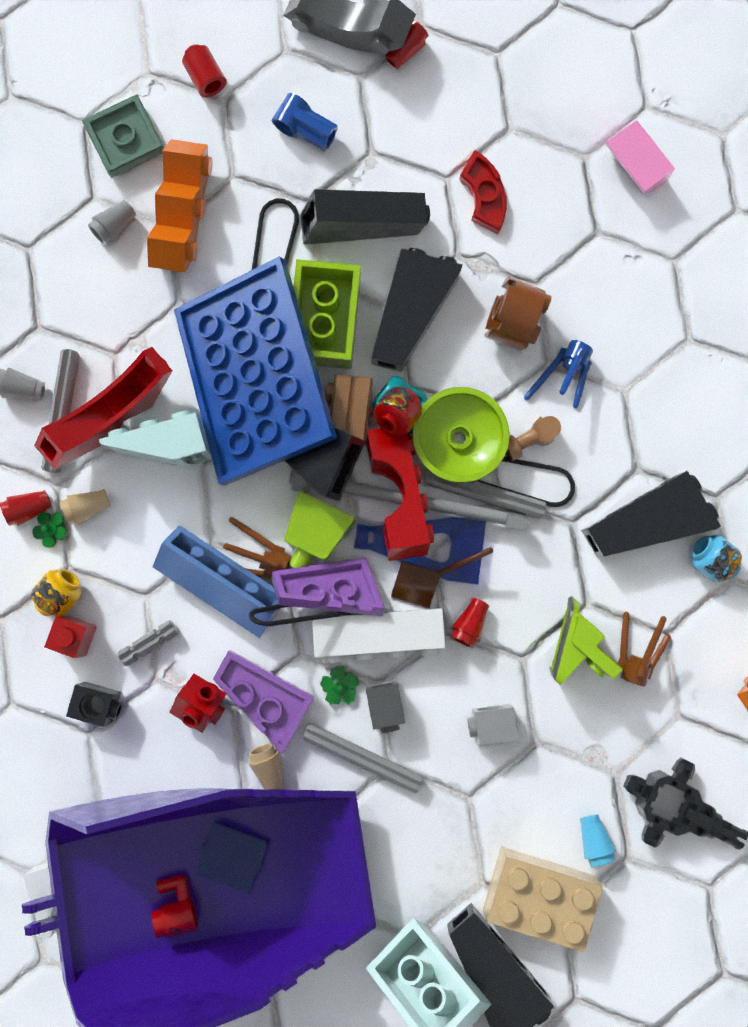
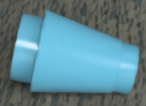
(596, 841)

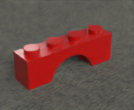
(406, 529)

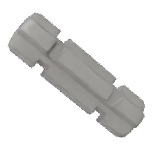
(148, 643)

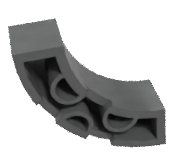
(359, 26)

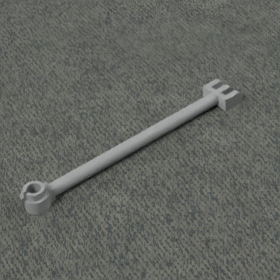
(509, 518)

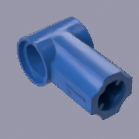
(298, 119)

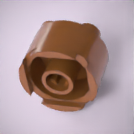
(516, 314)

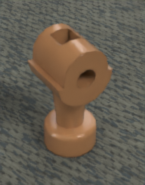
(541, 433)

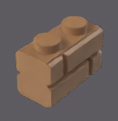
(350, 403)

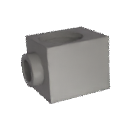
(493, 724)

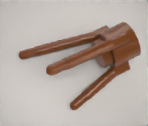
(269, 561)
(639, 669)

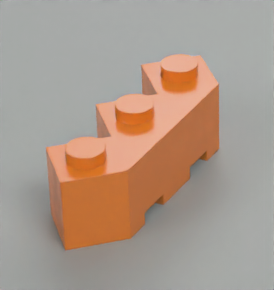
(179, 206)

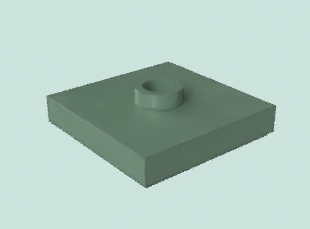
(123, 136)

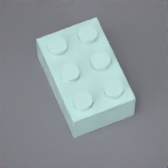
(426, 981)

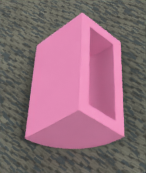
(641, 157)

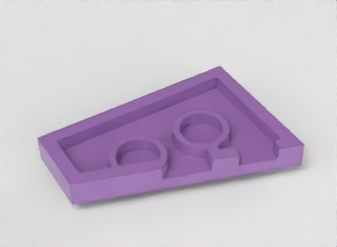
(330, 586)
(265, 697)

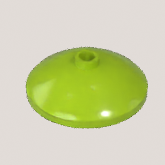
(465, 413)

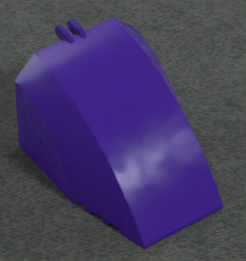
(246, 945)

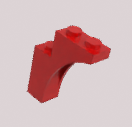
(123, 399)

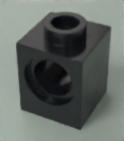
(81, 708)

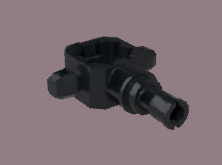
(693, 815)

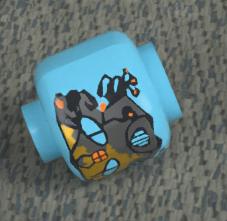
(716, 558)

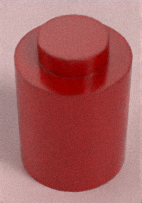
(203, 70)

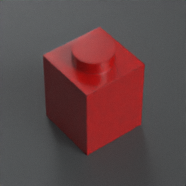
(70, 636)

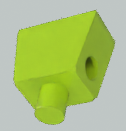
(315, 529)

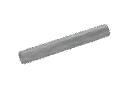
(63, 392)
(490, 495)
(362, 758)

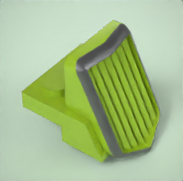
(576, 642)

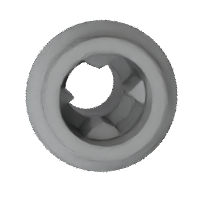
(111, 222)
(20, 386)

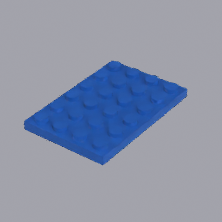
(254, 373)

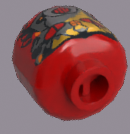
(398, 411)

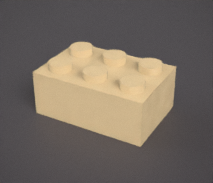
(542, 899)

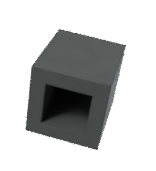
(385, 707)

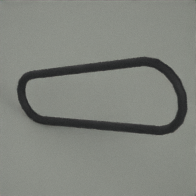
(260, 224)
(542, 466)
(291, 620)

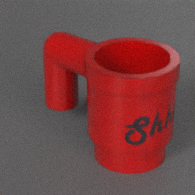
(177, 916)

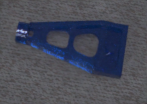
(465, 540)

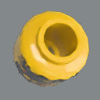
(56, 592)

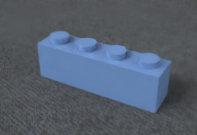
(215, 579)

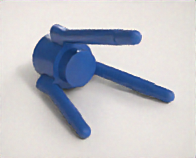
(575, 359)

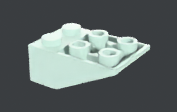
(172, 442)

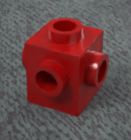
(198, 703)

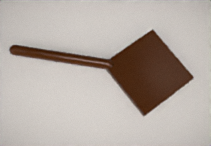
(418, 583)

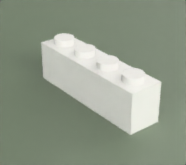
(370, 634)

